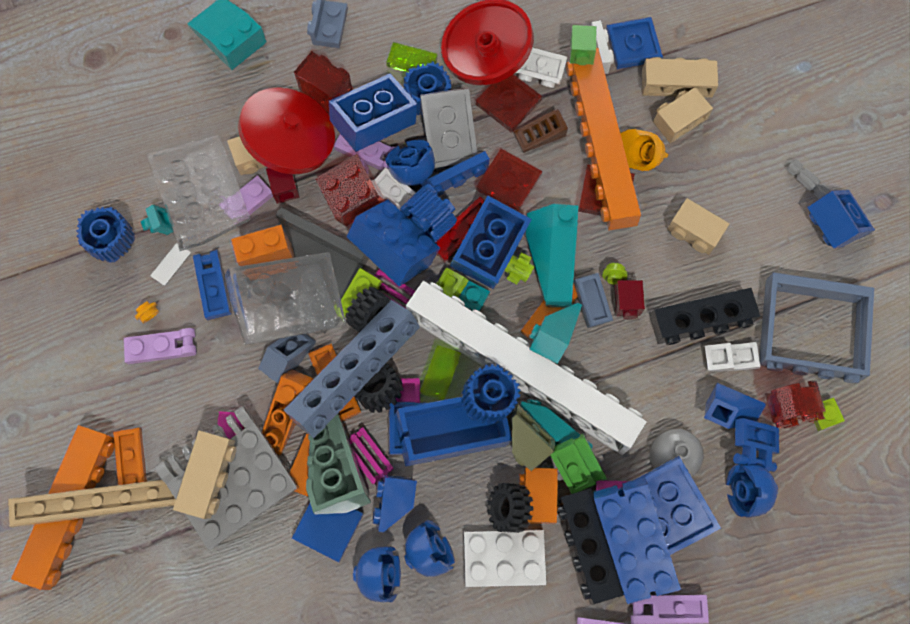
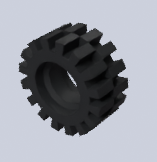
(365, 308)
(385, 395)
(510, 507)

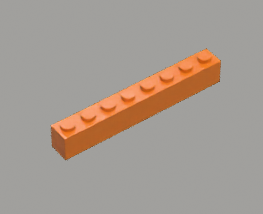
(604, 145)

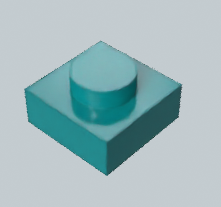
(474, 296)

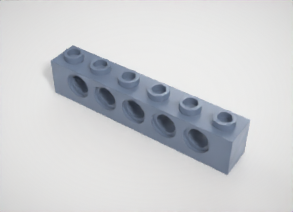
(352, 368)

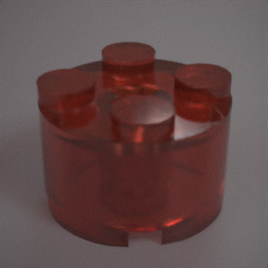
(794, 403)

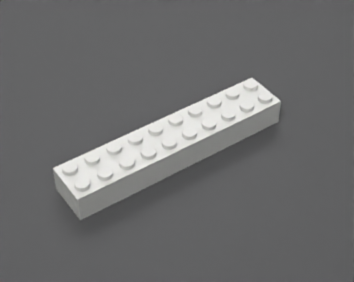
(537, 376)

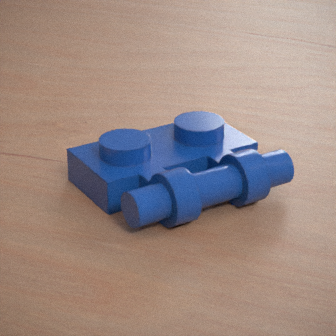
(756, 437)

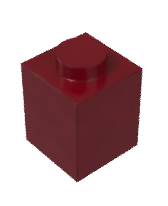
(282, 186)
(629, 299)

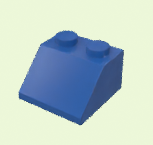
(840, 218)

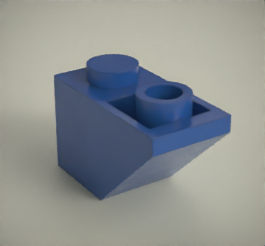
(728, 404)
(395, 501)

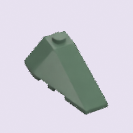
(333, 472)

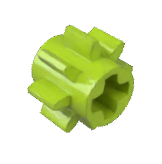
(519, 268)

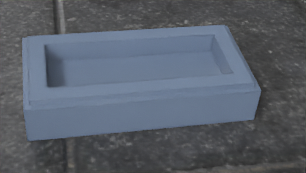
(593, 300)

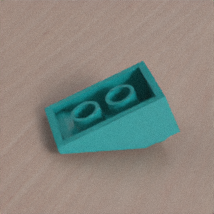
(228, 32)

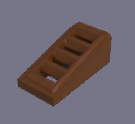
(538, 124)

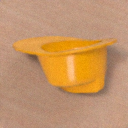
(643, 149)

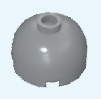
(674, 444)

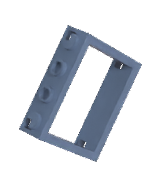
(823, 289)

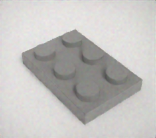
(449, 126)

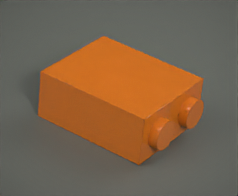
(262, 246)

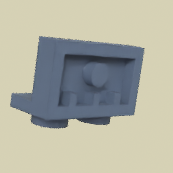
(327, 23)

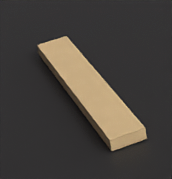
(89, 503)

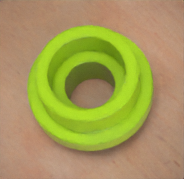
(614, 272)

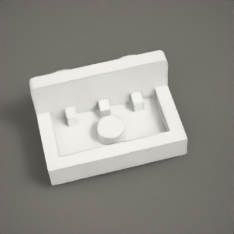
(544, 67)

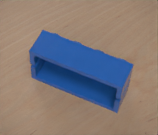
(445, 431)
(636, 541)

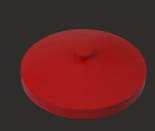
(487, 42)
(286, 130)

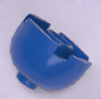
(412, 163)
(752, 490)
(427, 551)
(378, 574)

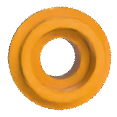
(146, 311)

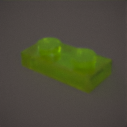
(406, 57)
(440, 373)

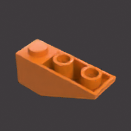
(278, 424)

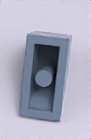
(285, 355)

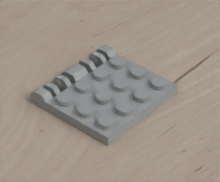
(253, 483)

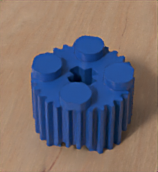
(426, 80)
(430, 212)
(104, 234)
(499, 384)

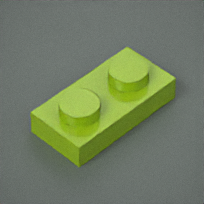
(361, 281)

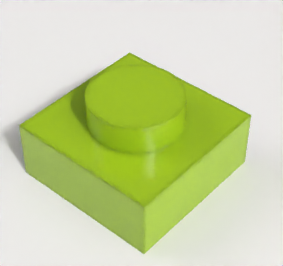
(452, 283)
(832, 416)

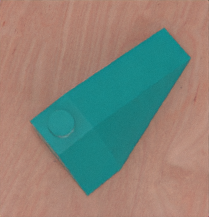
(553, 251)

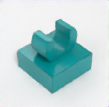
(156, 220)

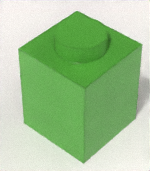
(583, 44)

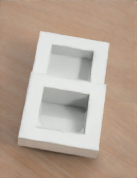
(732, 357)

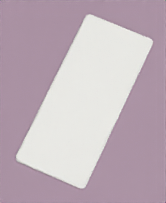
(170, 265)

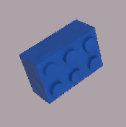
(372, 112)
(393, 242)
(490, 242)

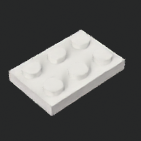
(504, 558)

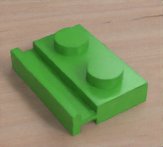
(577, 464)

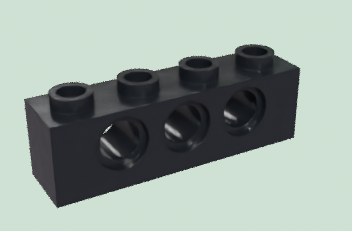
(740, 302)
(609, 586)

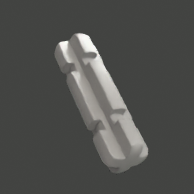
(808, 179)

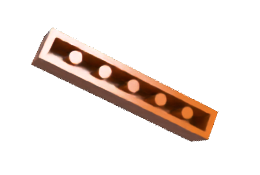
(51, 542)

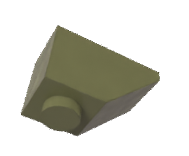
(529, 440)

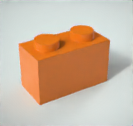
(543, 490)

